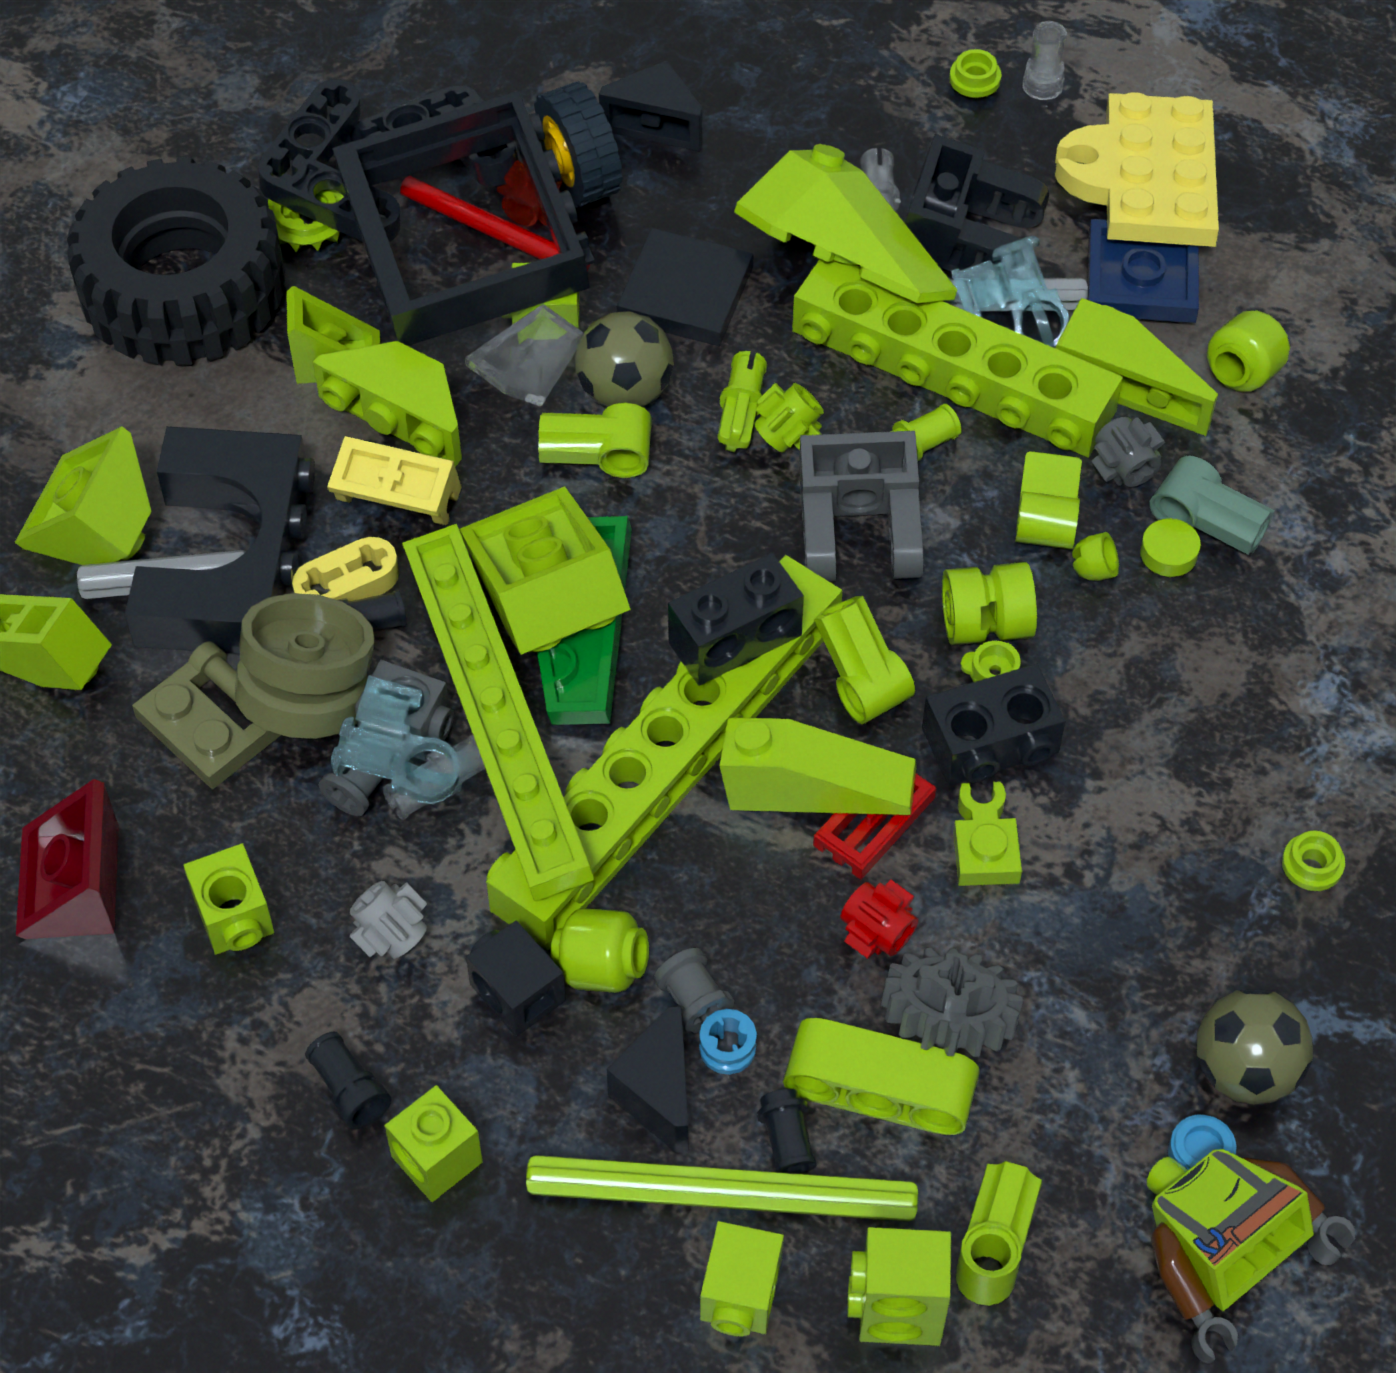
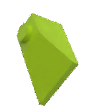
(91, 504)

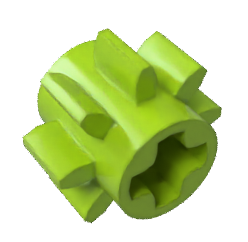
(787, 416)

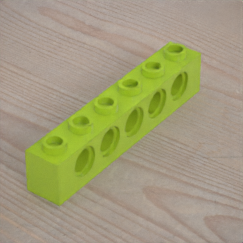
(958, 356)

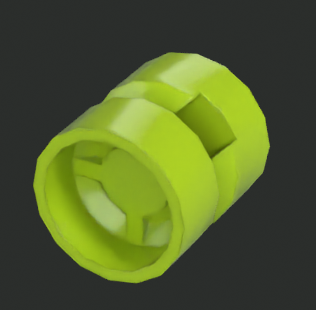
(989, 603)

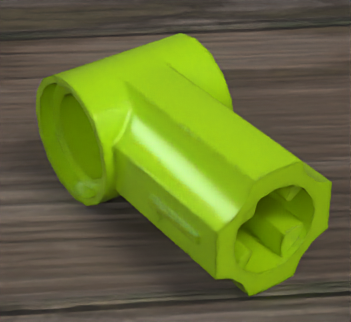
(612, 440)
(870, 674)
(997, 1231)

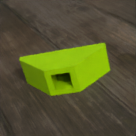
(395, 393)

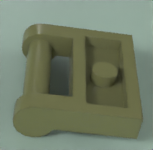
(195, 725)

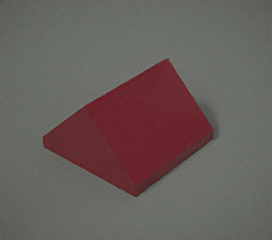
(69, 868)

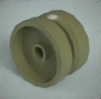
(302, 664)

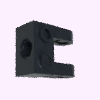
(960, 182)

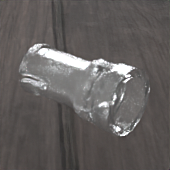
(1045, 67)

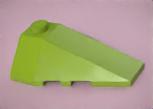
(847, 219)

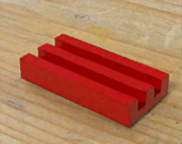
(847, 851)

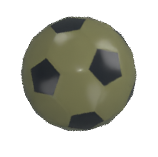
(624, 359)
(1254, 1046)

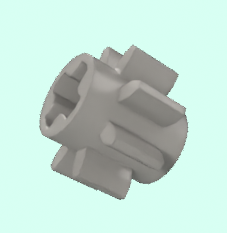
(388, 919)

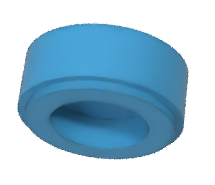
(1198, 1137)

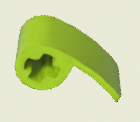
(1049, 500)

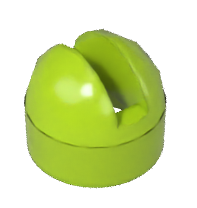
(1096, 557)

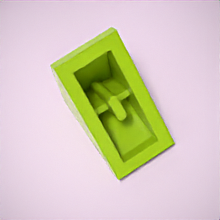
(321, 329)

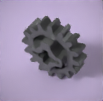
(951, 1002)

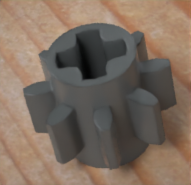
(1128, 451)

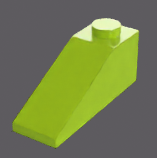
(1152, 374)
(49, 641)
(808, 769)

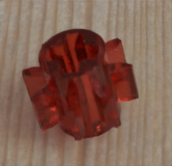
(520, 199)

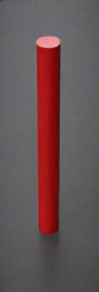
(478, 218)

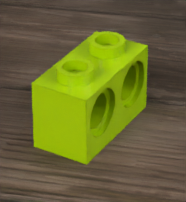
(901, 1286)

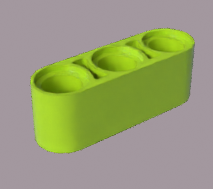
(881, 1076)

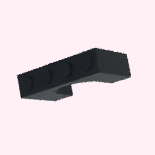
(235, 472)

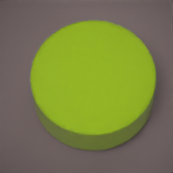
(1170, 547)

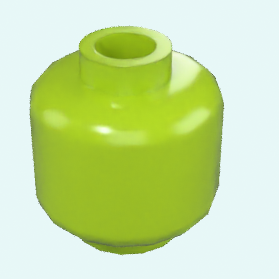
(1248, 351)
(600, 950)

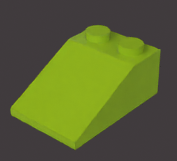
(546, 570)

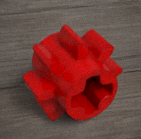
(879, 919)

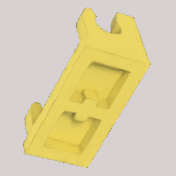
(394, 478)

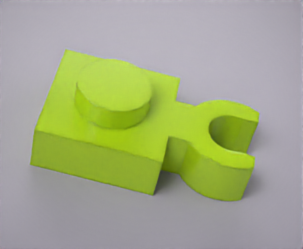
(983, 843)

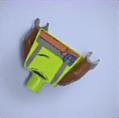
(1228, 1229)

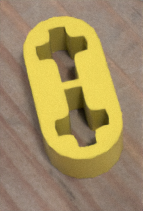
(344, 571)

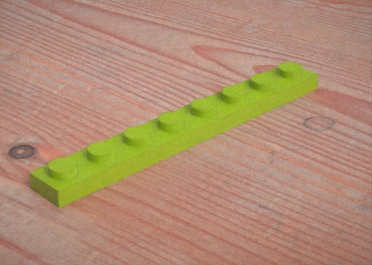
(498, 715)

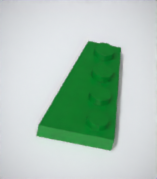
(582, 666)

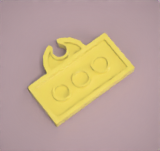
(1148, 168)

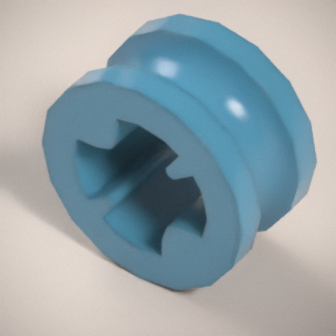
(717, 1024)

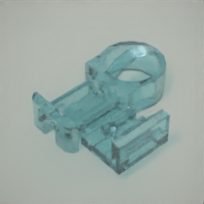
(1012, 279)
(380, 738)

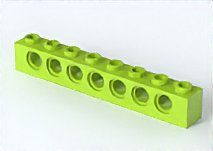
(662, 773)

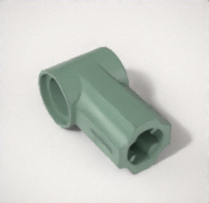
(1198, 497)

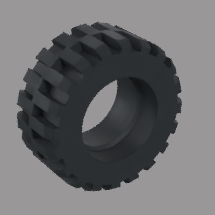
(166, 211)

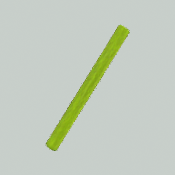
(722, 1188)

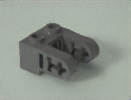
(861, 477)

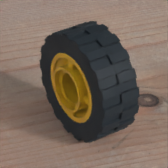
(581, 142)

